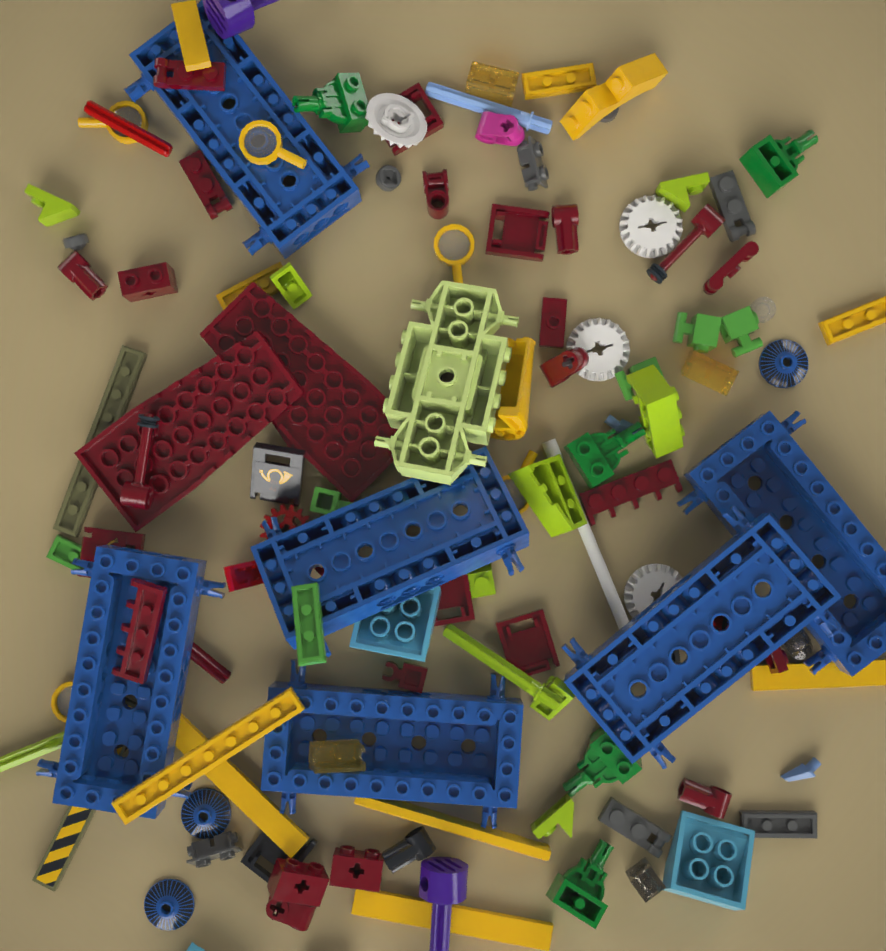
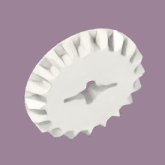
(391, 106)
(642, 240)
(606, 334)
(644, 581)

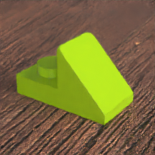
(678, 189)
(53, 208)
(291, 285)
(481, 582)
(560, 688)
(559, 813)

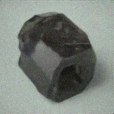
(799, 646)

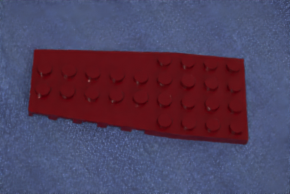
(339, 406)
(199, 428)

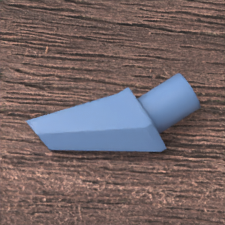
(620, 425)
(802, 771)

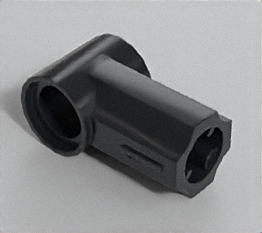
(414, 847)

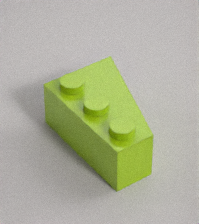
(658, 410)
(550, 495)

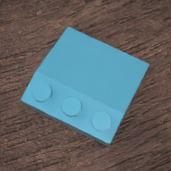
(401, 629)
(709, 861)

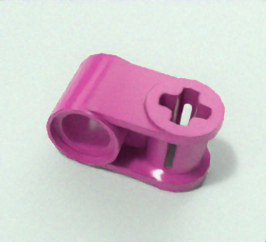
(499, 129)

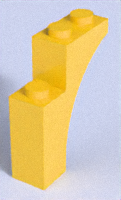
(623, 85)

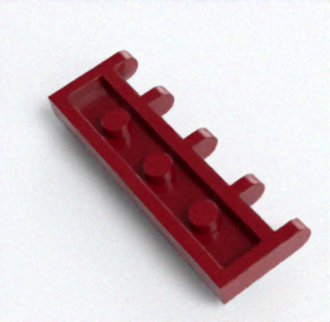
(629, 489)
(141, 631)

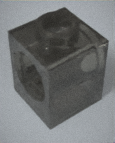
(645, 879)

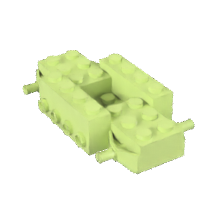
(440, 416)

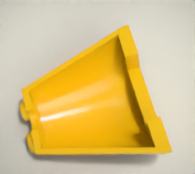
(515, 394)

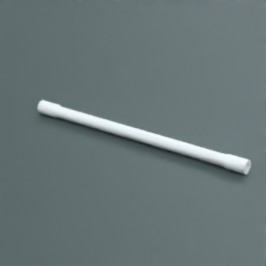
(551, 449)

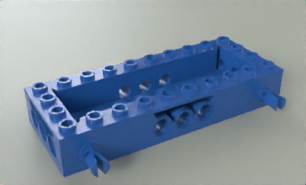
(285, 214)
(819, 526)
(399, 563)
(684, 621)
(97, 716)
(393, 765)

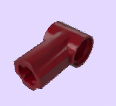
(565, 221)
(78, 270)
(711, 799)

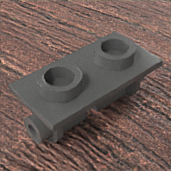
(531, 154)
(203, 852)

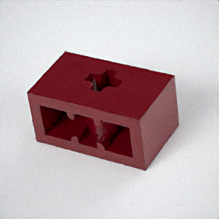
(147, 282)
(344, 873)
(298, 882)

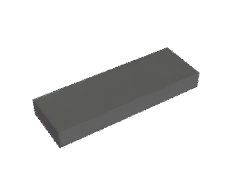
(780, 823)

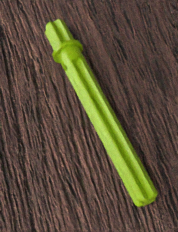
(503, 667)
(31, 752)

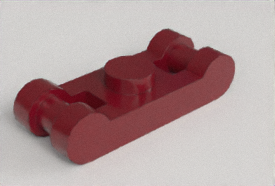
(730, 268)

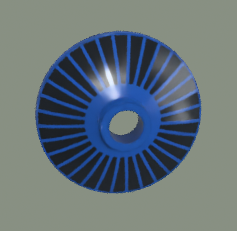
(772, 364)
(214, 805)
(174, 894)

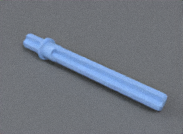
(480, 105)

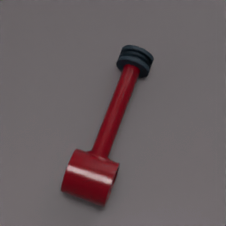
(705, 223)
(137, 492)

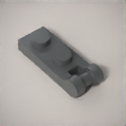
(731, 205)
(634, 826)

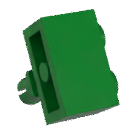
(339, 101)
(774, 163)
(598, 456)
(602, 764)
(582, 887)

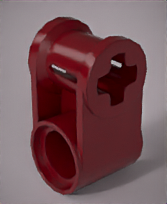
(436, 190)
(562, 366)
(291, 914)

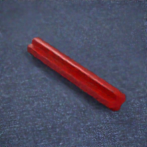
(128, 128)

